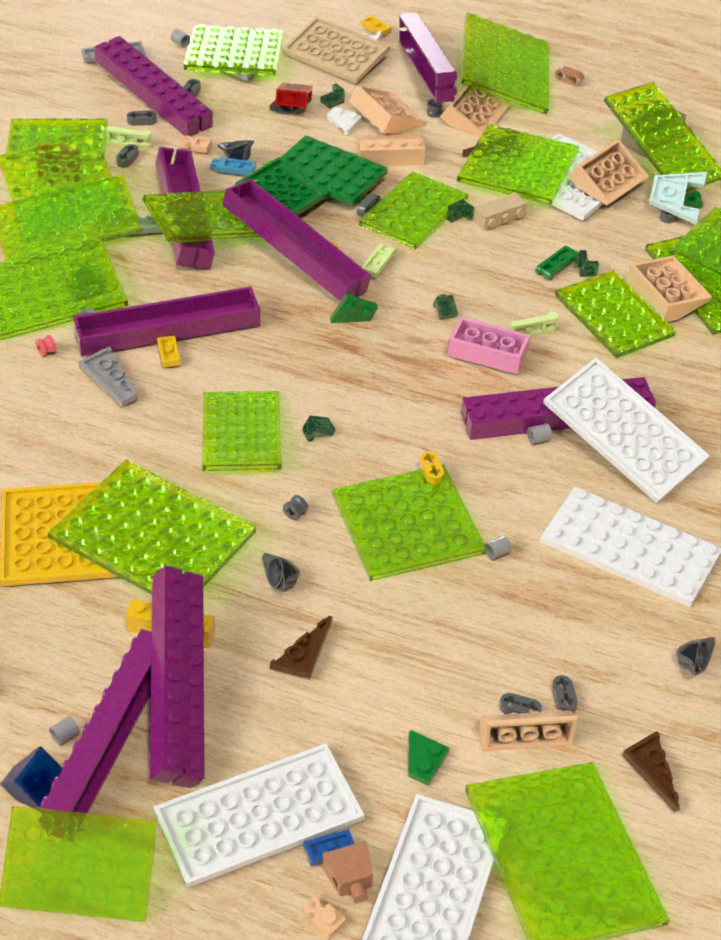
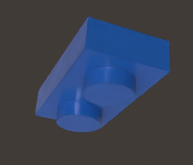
(317, 846)

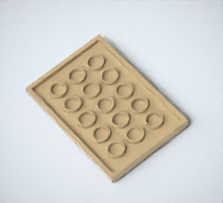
(336, 49)

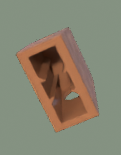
(349, 870)

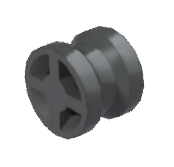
(434, 109)
(295, 507)

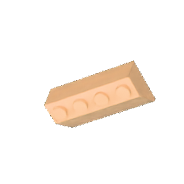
(527, 730)

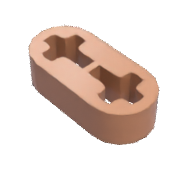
(570, 74)

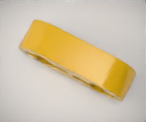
(435, 467)

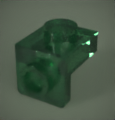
(586, 267)

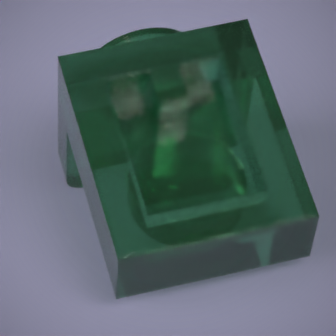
(333, 98)
(459, 210)
(445, 306)
(317, 425)

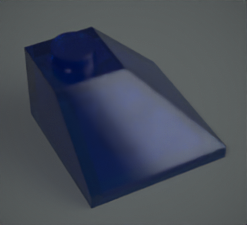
(32, 778)

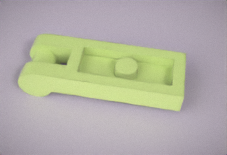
(128, 136)
(379, 259)
(536, 325)

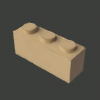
(499, 211)

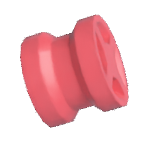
(45, 345)

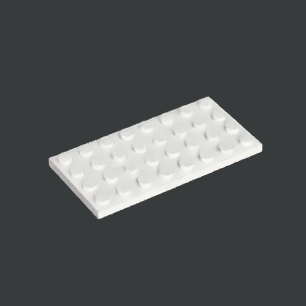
(626, 430)
(632, 546)
(257, 814)
(433, 876)

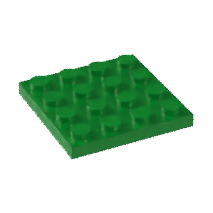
(287, 185)

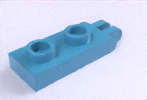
(233, 166)

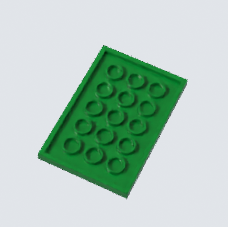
(334, 169)

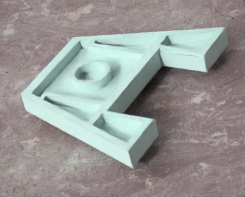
(670, 190)

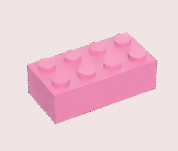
(488, 345)

